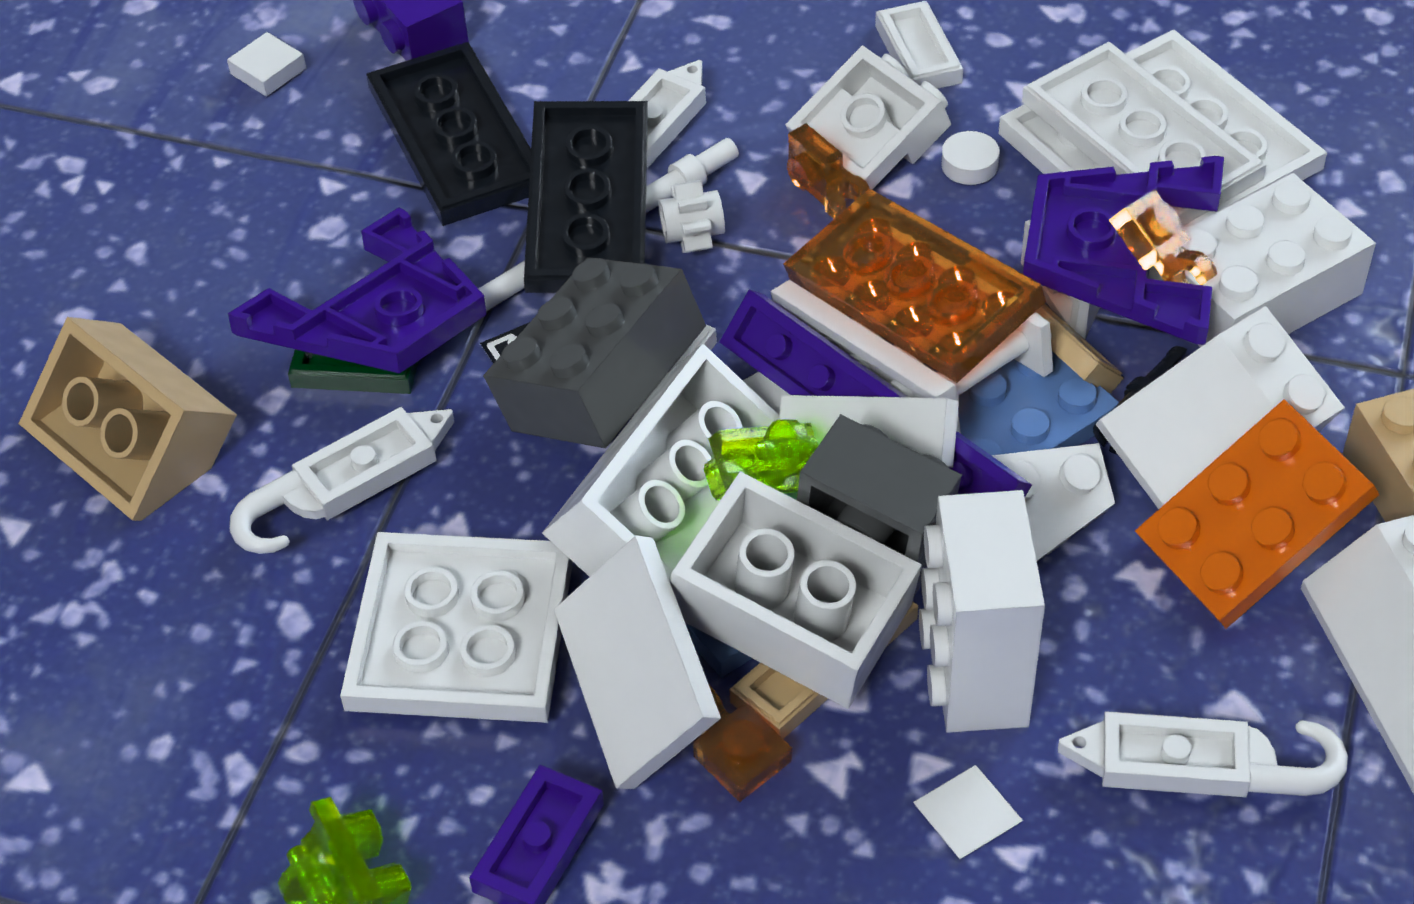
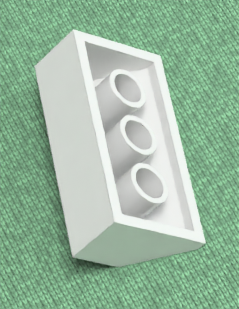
(654, 470)
(1368, 616)

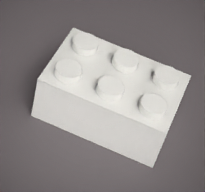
(1279, 253)
(794, 588)
(981, 611)

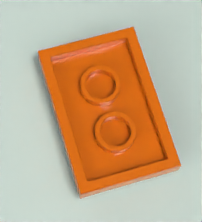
(1256, 513)

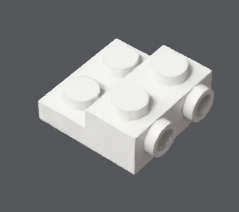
(875, 115)

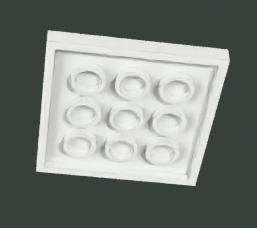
(1206, 89)

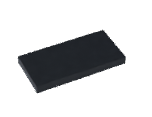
(454, 132)
(585, 188)

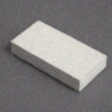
(919, 44)

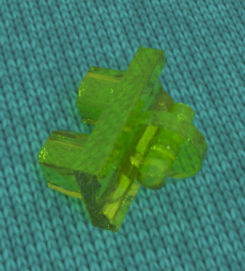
(766, 453)
(332, 863)

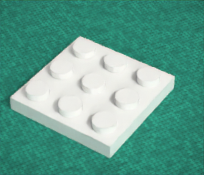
(458, 628)

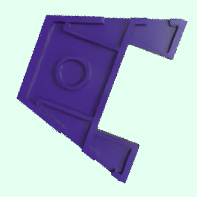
(1083, 256)
(383, 318)

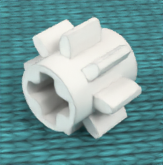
(691, 216)

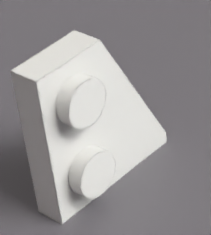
(1066, 491)

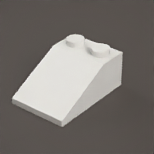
(1211, 401)

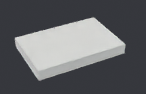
(636, 663)

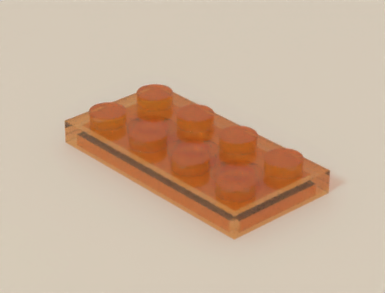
(915, 284)

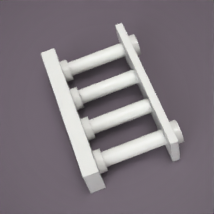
(1027, 344)

